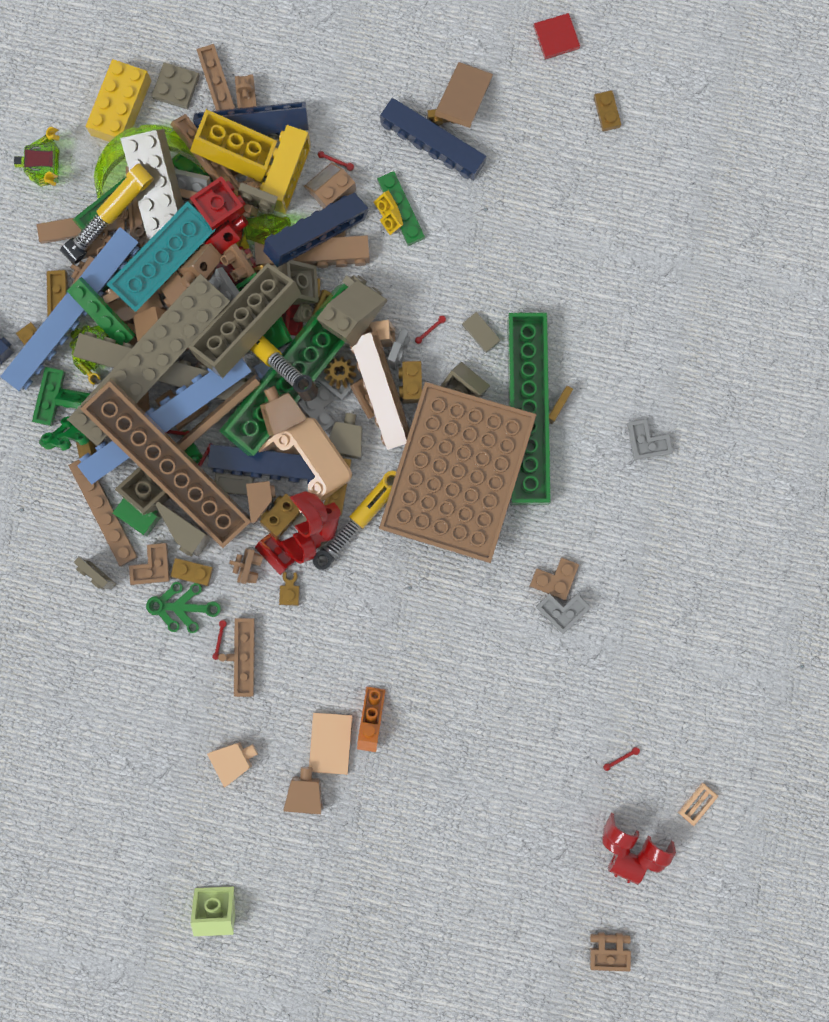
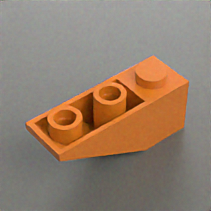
(371, 719)

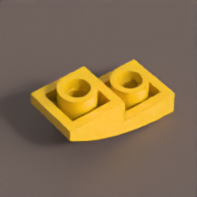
(389, 210)

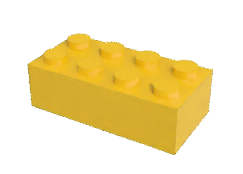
(118, 100)
(233, 145)
(287, 166)

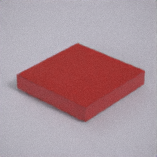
(556, 36)

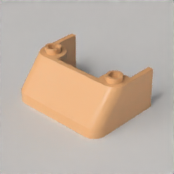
(319, 454)

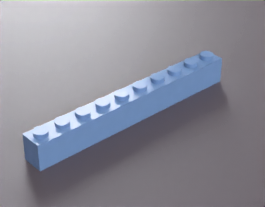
(68, 312)
(166, 417)

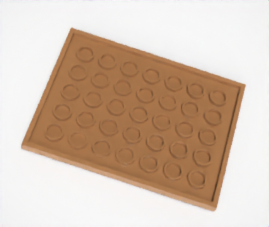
(457, 472)

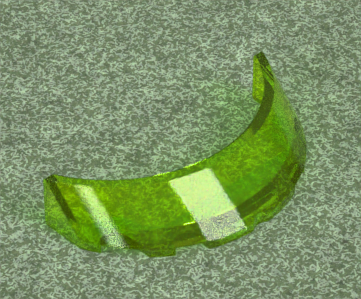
(114, 152)

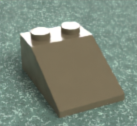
(351, 312)
(190, 538)

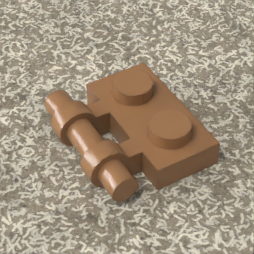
(610, 959)

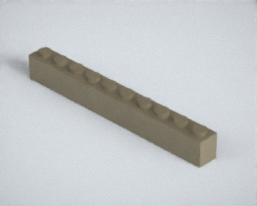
(110, 354)

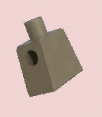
(347, 437)

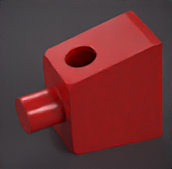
(227, 234)

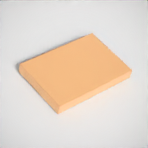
(330, 743)

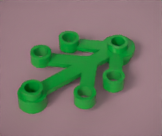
(61, 439)
(179, 607)

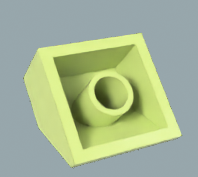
(213, 911)

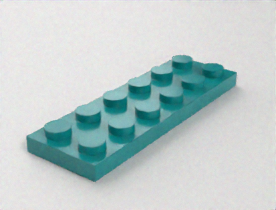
(160, 257)

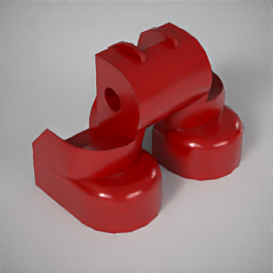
(318, 528)
(627, 864)

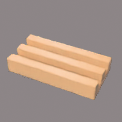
(693, 797)

